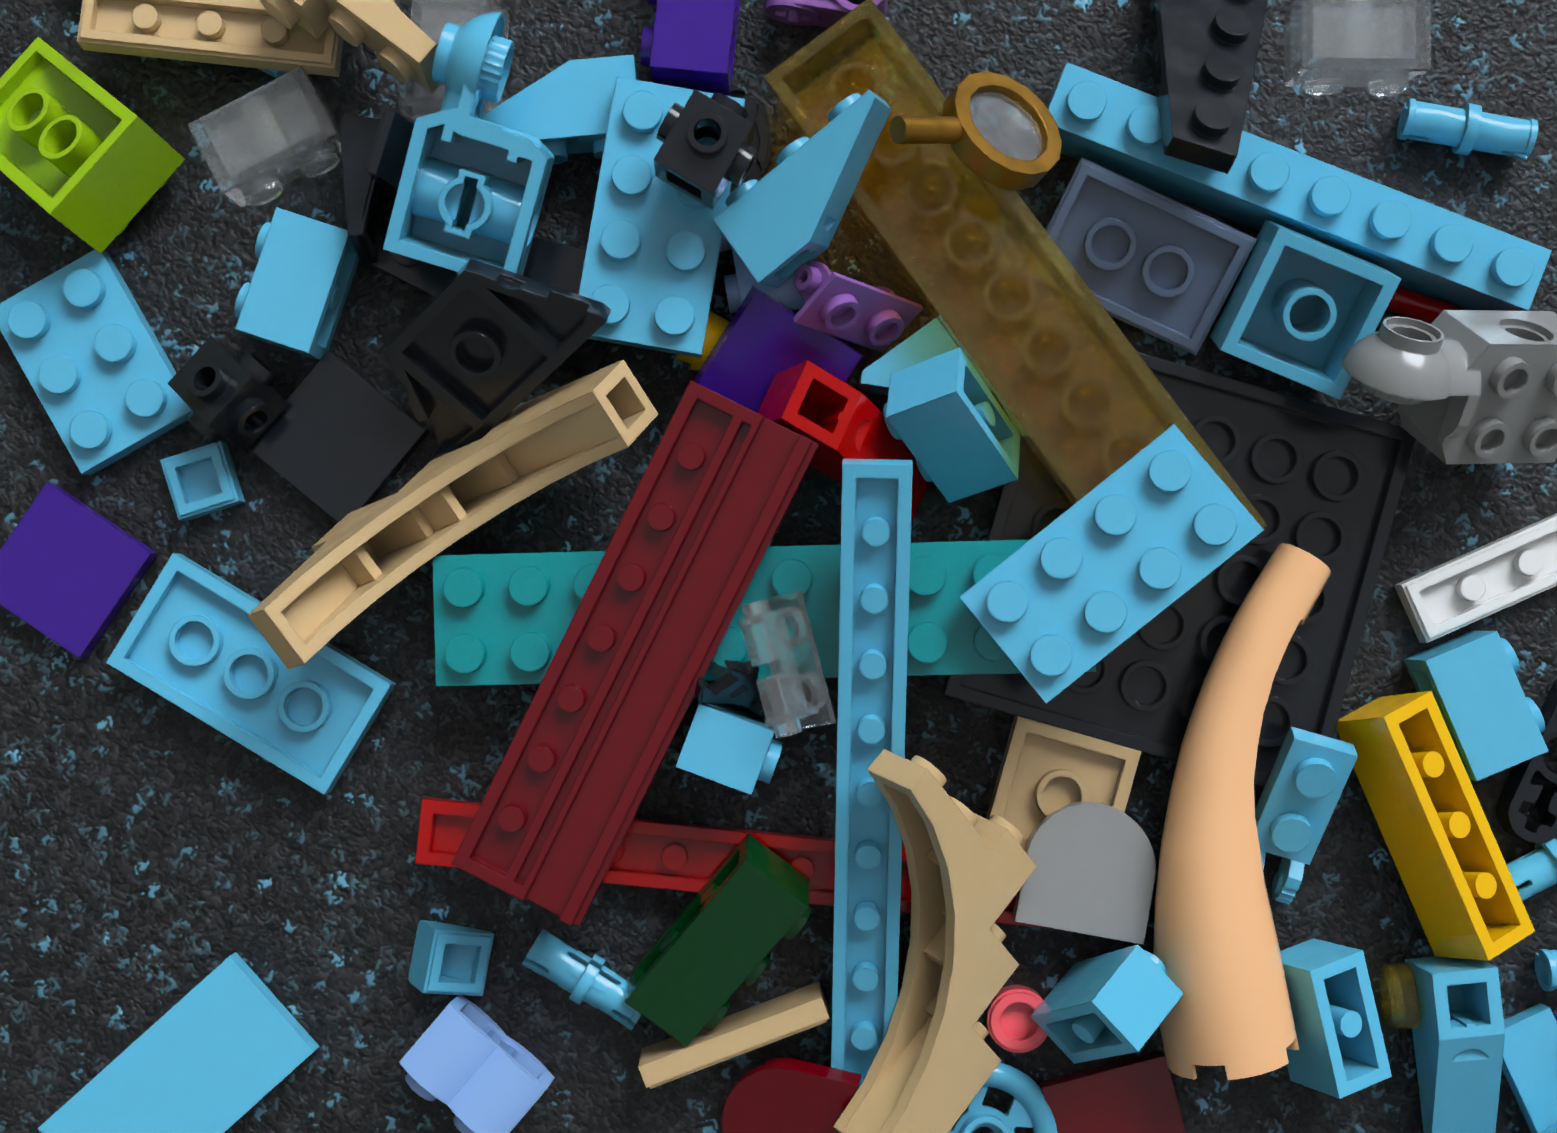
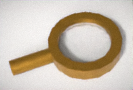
(993, 130)

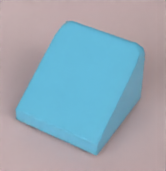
(450, 959)

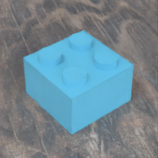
(1302, 308)

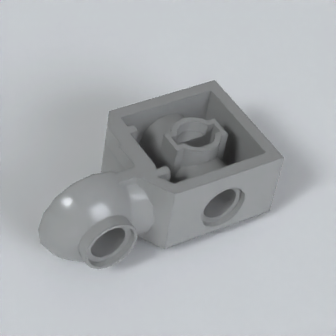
(1468, 382)

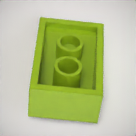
(77, 146)

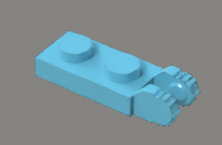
(1300, 803)

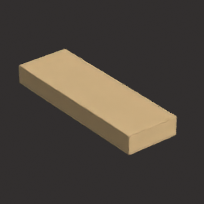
(735, 1035)

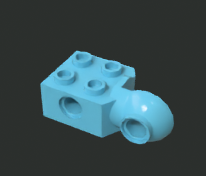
(465, 180)

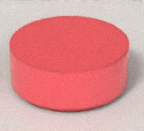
(1010, 1019)

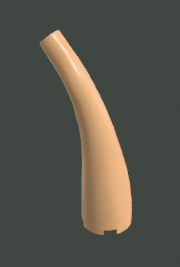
(1211, 887)

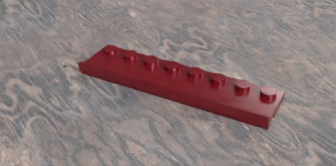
(635, 653)

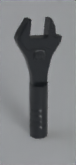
(735, 687)

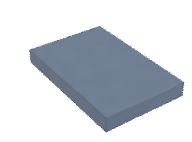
(1147, 254)

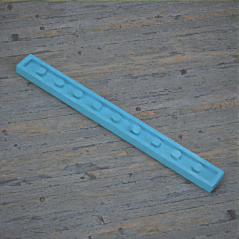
(869, 719)

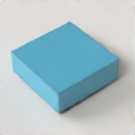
(202, 481)

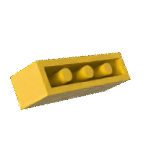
(1435, 827)

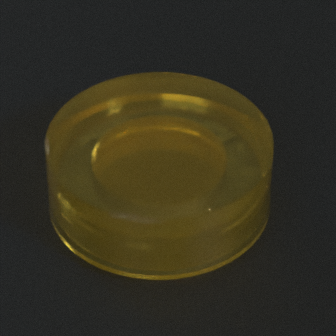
(1399, 996)

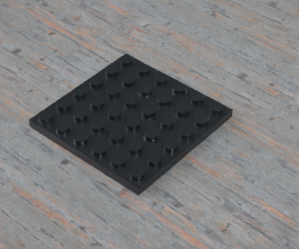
(1317, 483)

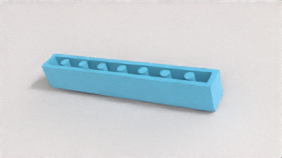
(1413, 239)

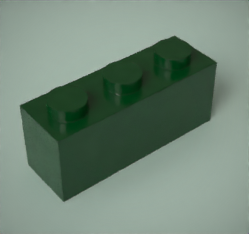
(719, 941)

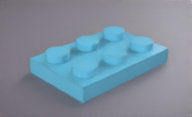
(93, 361)

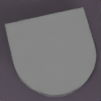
(1089, 873)

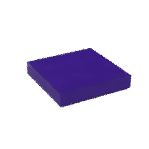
(763, 343)
(69, 570)

